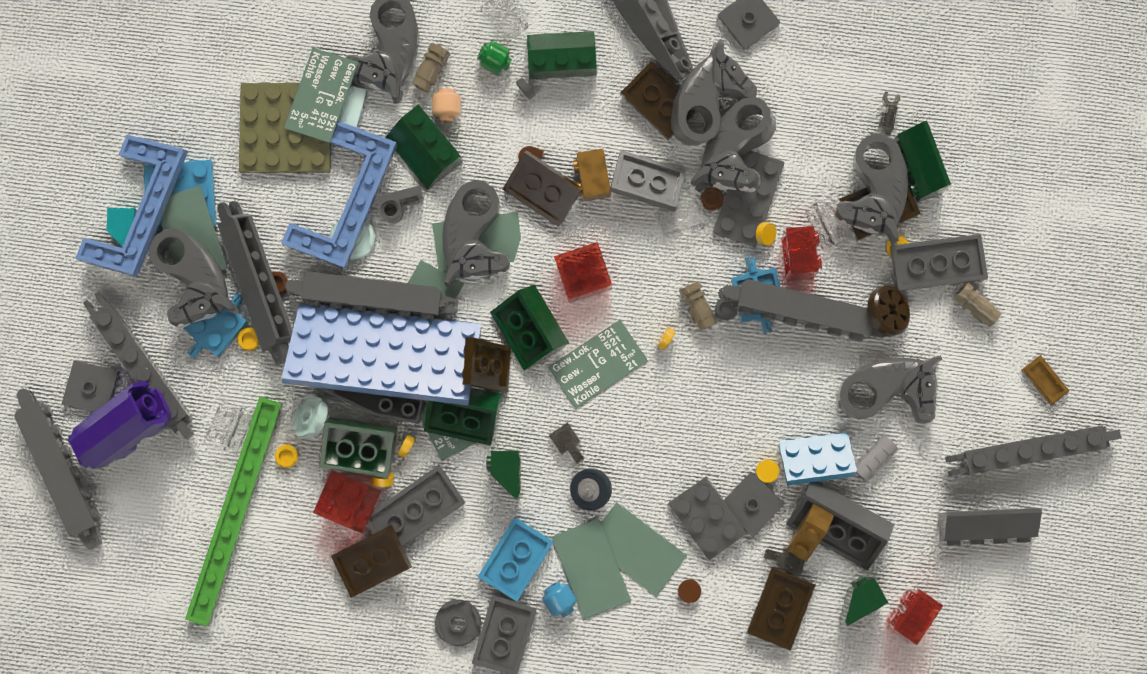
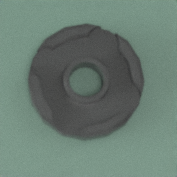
(444, 626)

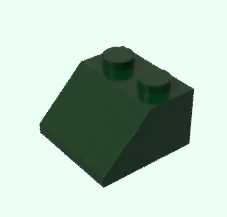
(506, 470)
(861, 599)

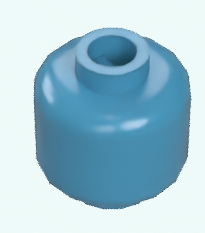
(559, 599)

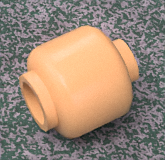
(446, 105)

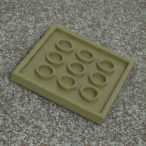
(266, 143)

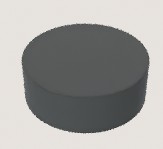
(525, 88)
(725, 310)

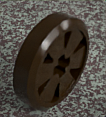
(888, 311)

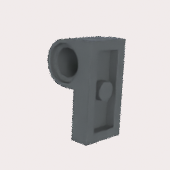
(409, 196)

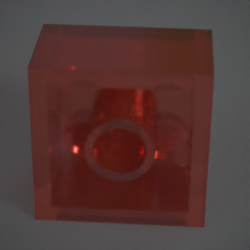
(800, 253)
(583, 272)
(347, 501)
(913, 616)

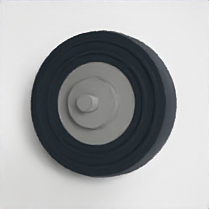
(590, 489)

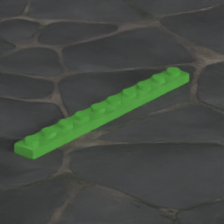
(233, 511)

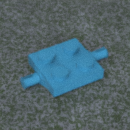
(765, 276)
(216, 332)

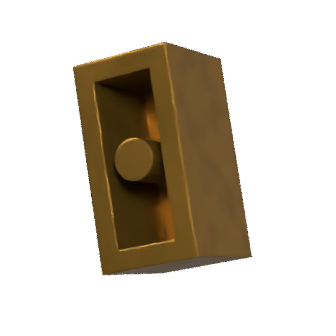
(593, 174)
(810, 532)

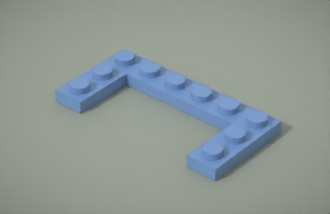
(168, 164)
(342, 244)

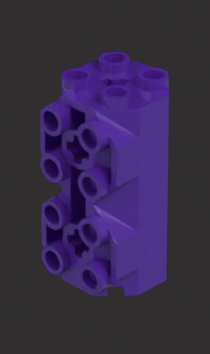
(119, 426)

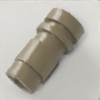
(428, 70)
(979, 306)
(699, 307)

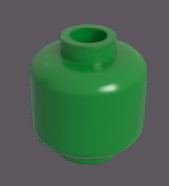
(494, 57)

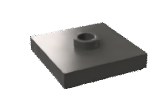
(748, 21)
(89, 386)
(753, 503)

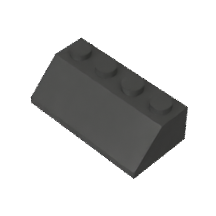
(989, 524)
(853, 530)

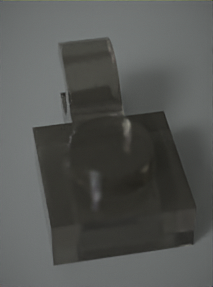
(888, 118)
(566, 441)
(787, 561)

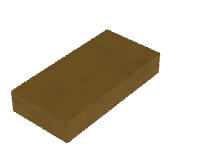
(1045, 380)

